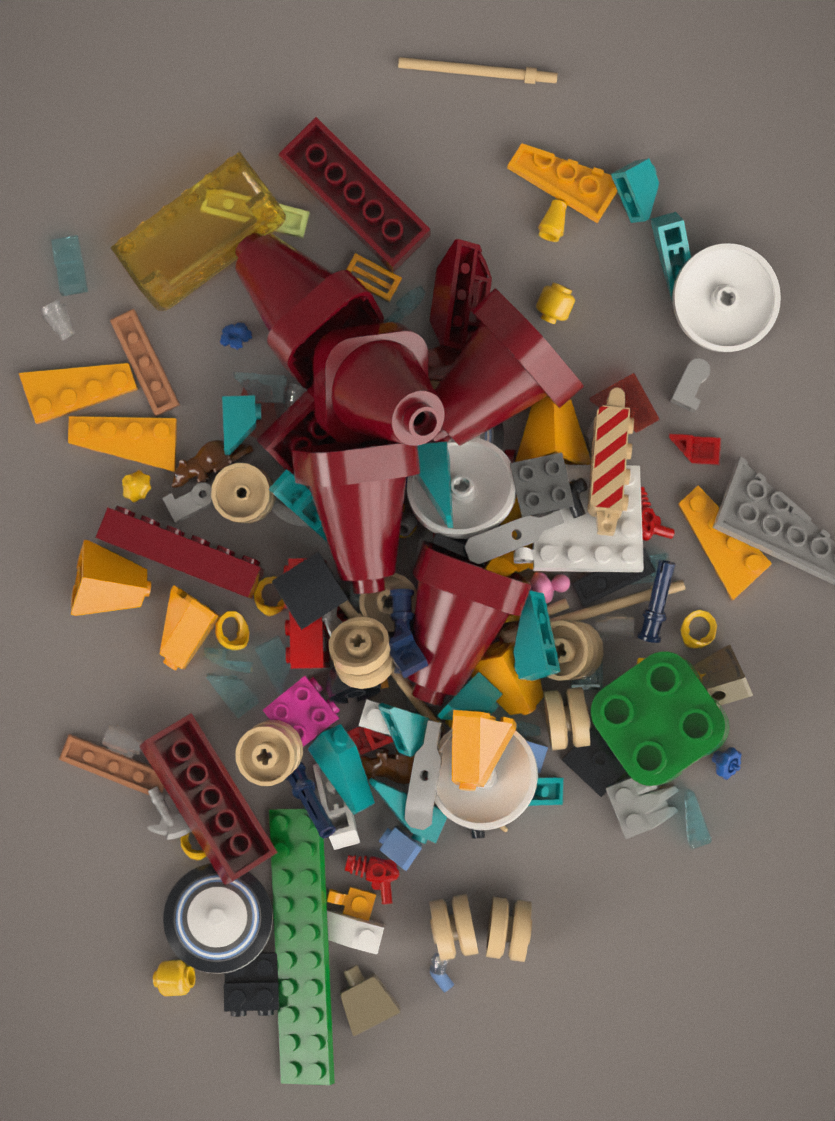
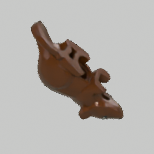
(208, 459)
(394, 767)

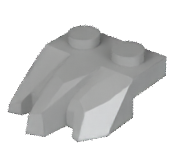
(640, 806)

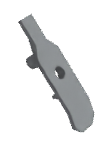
(500, 540)
(421, 791)

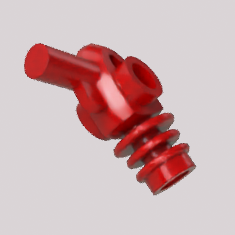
(650, 522)
(376, 870)

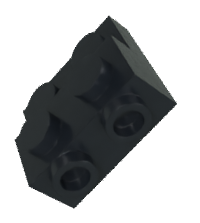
(253, 987)

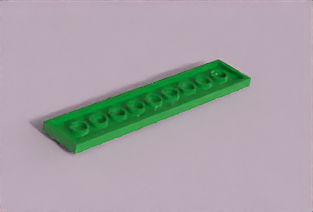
(301, 949)

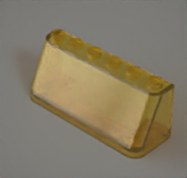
(198, 233)

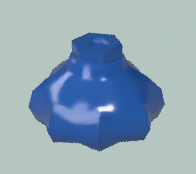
(727, 762)

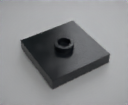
(595, 763)

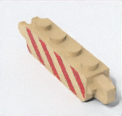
(608, 463)

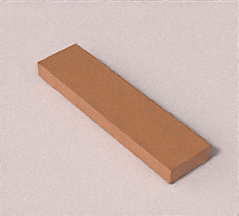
(145, 362)
(110, 765)

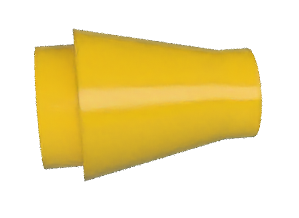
(553, 222)

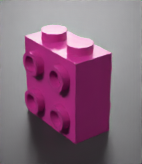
(304, 709)

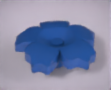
(235, 335)

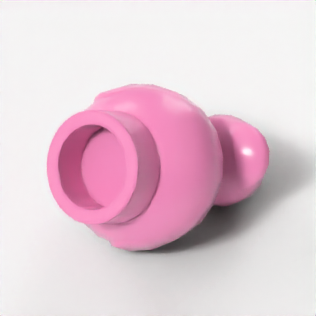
(542, 584)

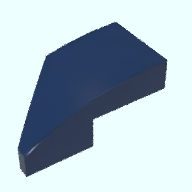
(405, 651)

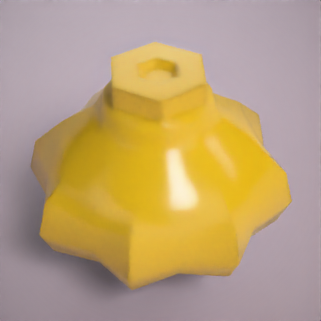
(136, 486)

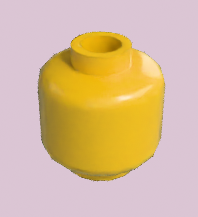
(555, 303)
(174, 978)

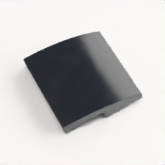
(452, 545)
(309, 590)

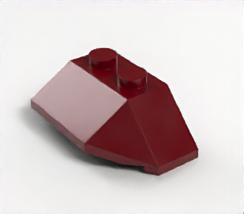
(459, 286)

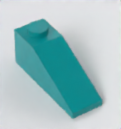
(671, 245)
(436, 478)
(534, 643)
(343, 767)
(396, 801)

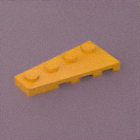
(578, 186)
(72, 389)
(131, 438)
(732, 559)

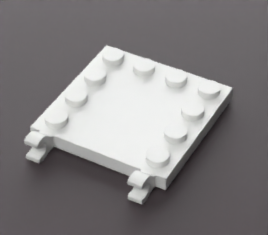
(576, 542)

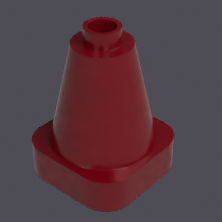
(300, 300)
(500, 373)
(375, 386)
(359, 504)
(458, 618)

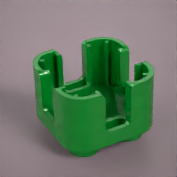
(659, 718)

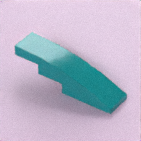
(299, 500)

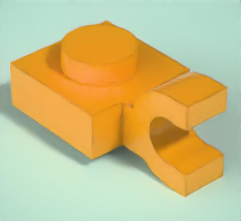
(356, 903)

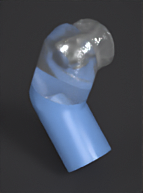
(438, 972)

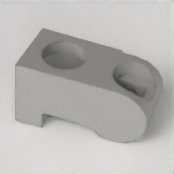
(688, 385)
(190, 503)

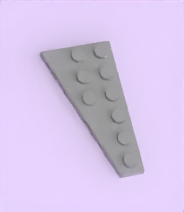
(774, 524)

